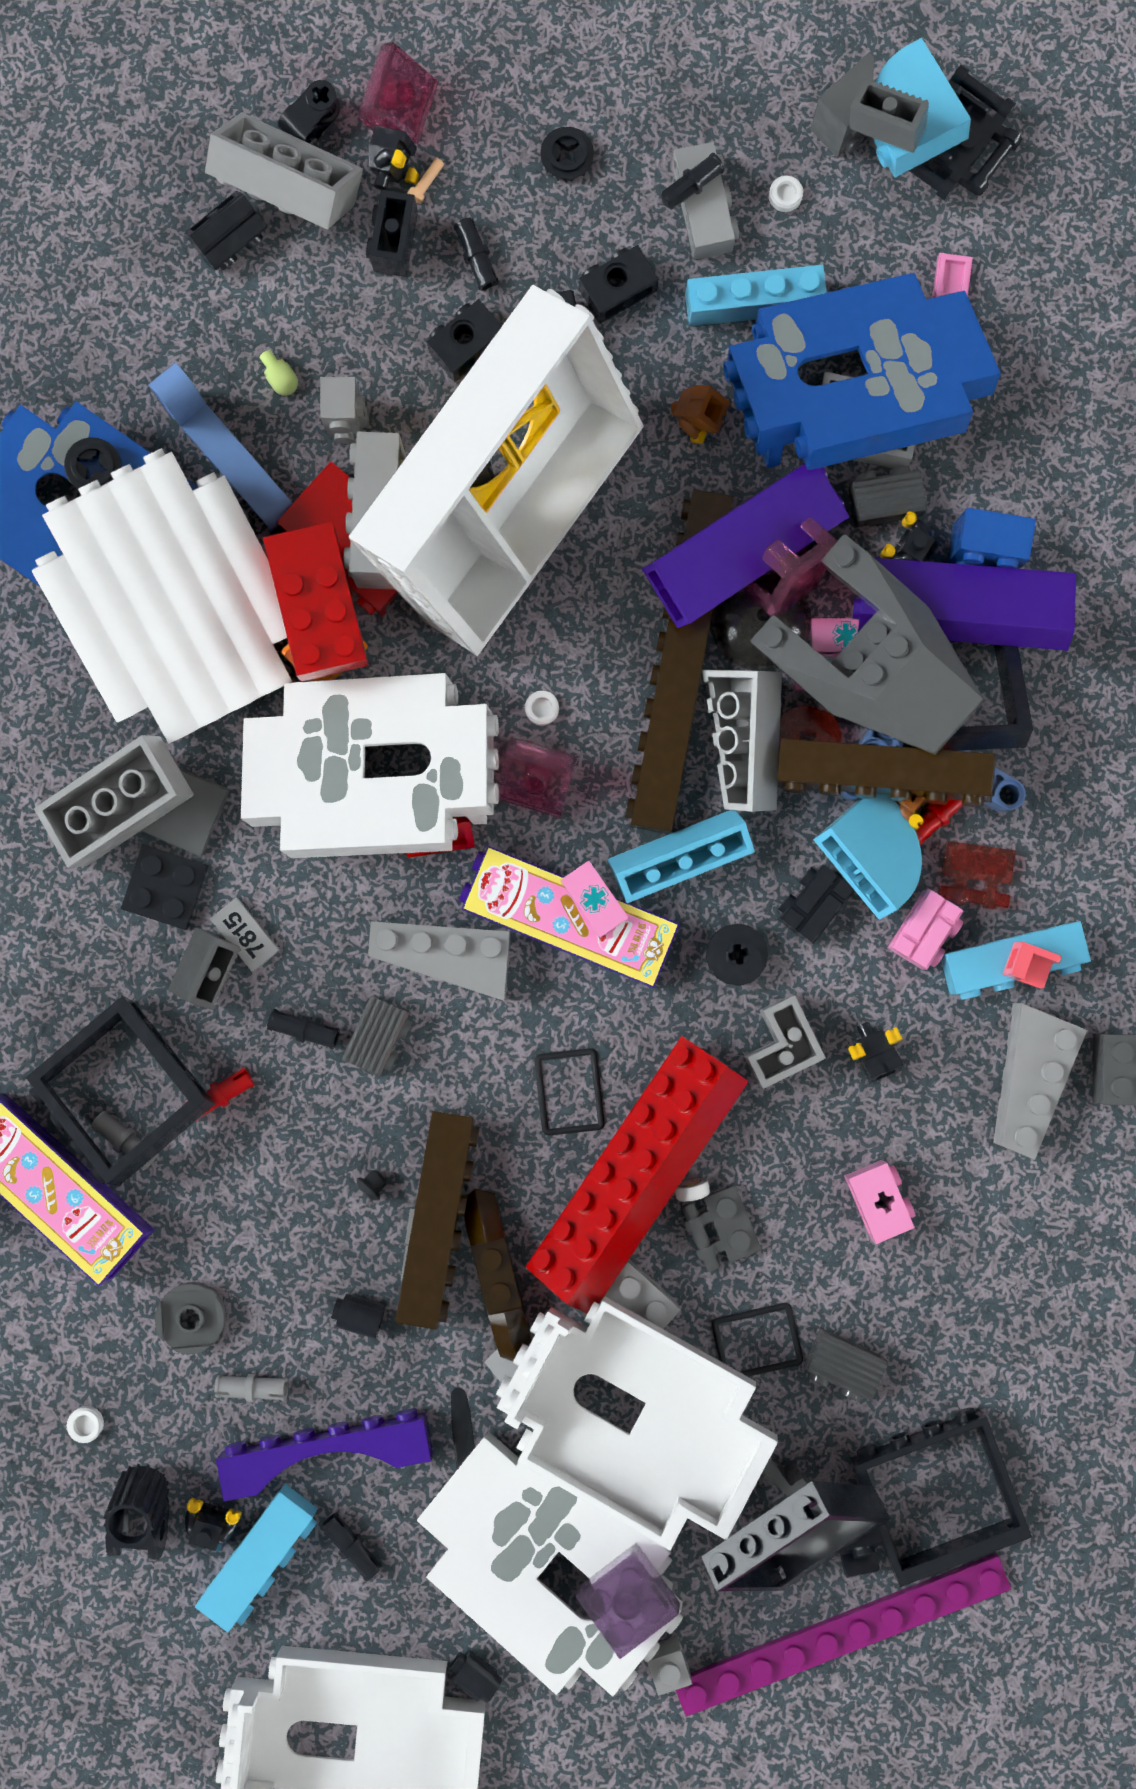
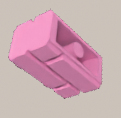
(926, 930)

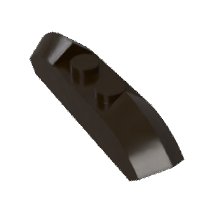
(496, 1274)

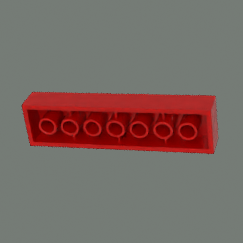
(636, 1175)

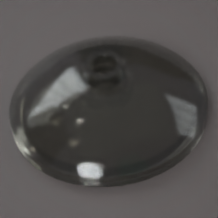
(736, 623)

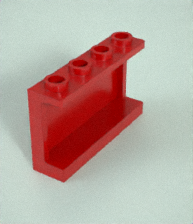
(326, 502)

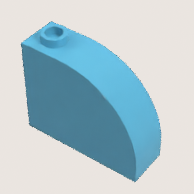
(948, 122)
(875, 853)

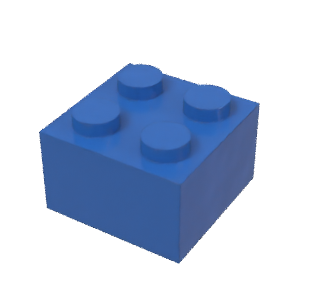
(991, 539)

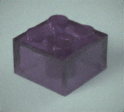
(628, 1600)

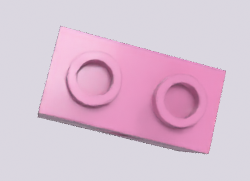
(879, 1221)

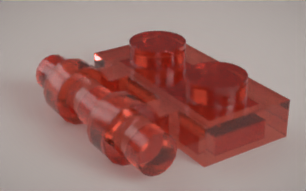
(980, 864)

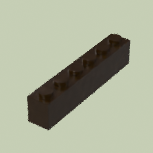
(886, 771)
(435, 1221)

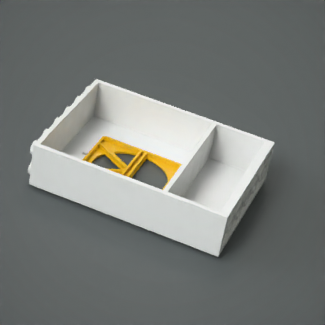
(474, 550)

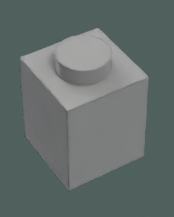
(670, 1667)

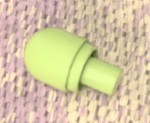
(279, 374)

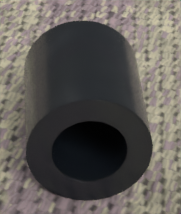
(358, 1315)

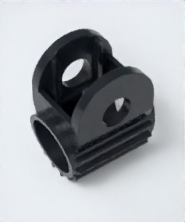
(146, 1492)

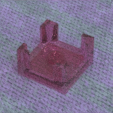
(797, 573)

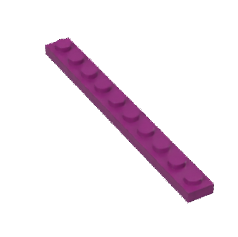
(843, 1634)

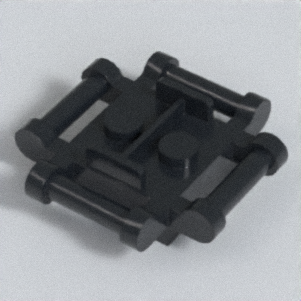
(953, 165)

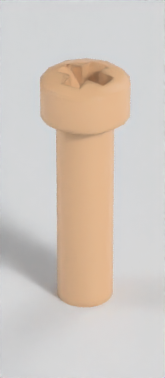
(426, 180)

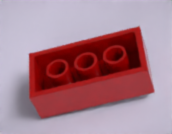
(315, 601)

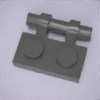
(731, 1224)

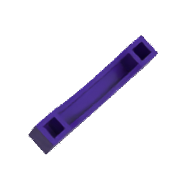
(396, 1441)

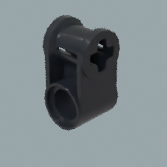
(309, 117)

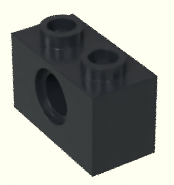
(608, 300)
(459, 358)

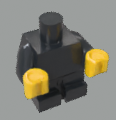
(389, 157)
(915, 544)
(877, 1052)
(209, 1526)

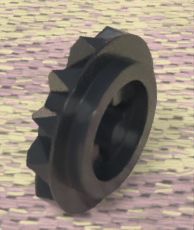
(569, 139)
(87, 450)

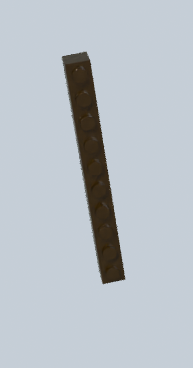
(675, 694)

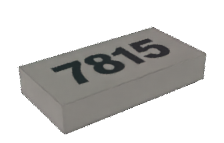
(242, 929)

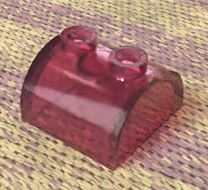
(397, 93)
(536, 777)

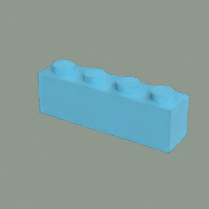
(741, 295)
(681, 855)
(984, 964)
(256, 1558)

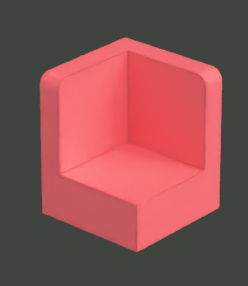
(1030, 964)

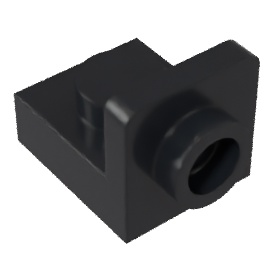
(861, 1556)

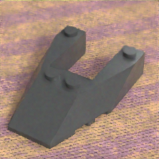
(894, 672)

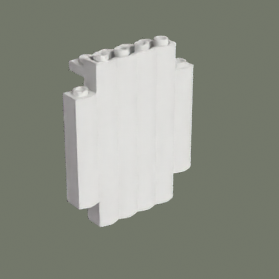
(165, 595)

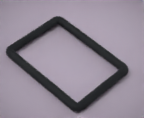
(597, 1089)
(755, 1312)

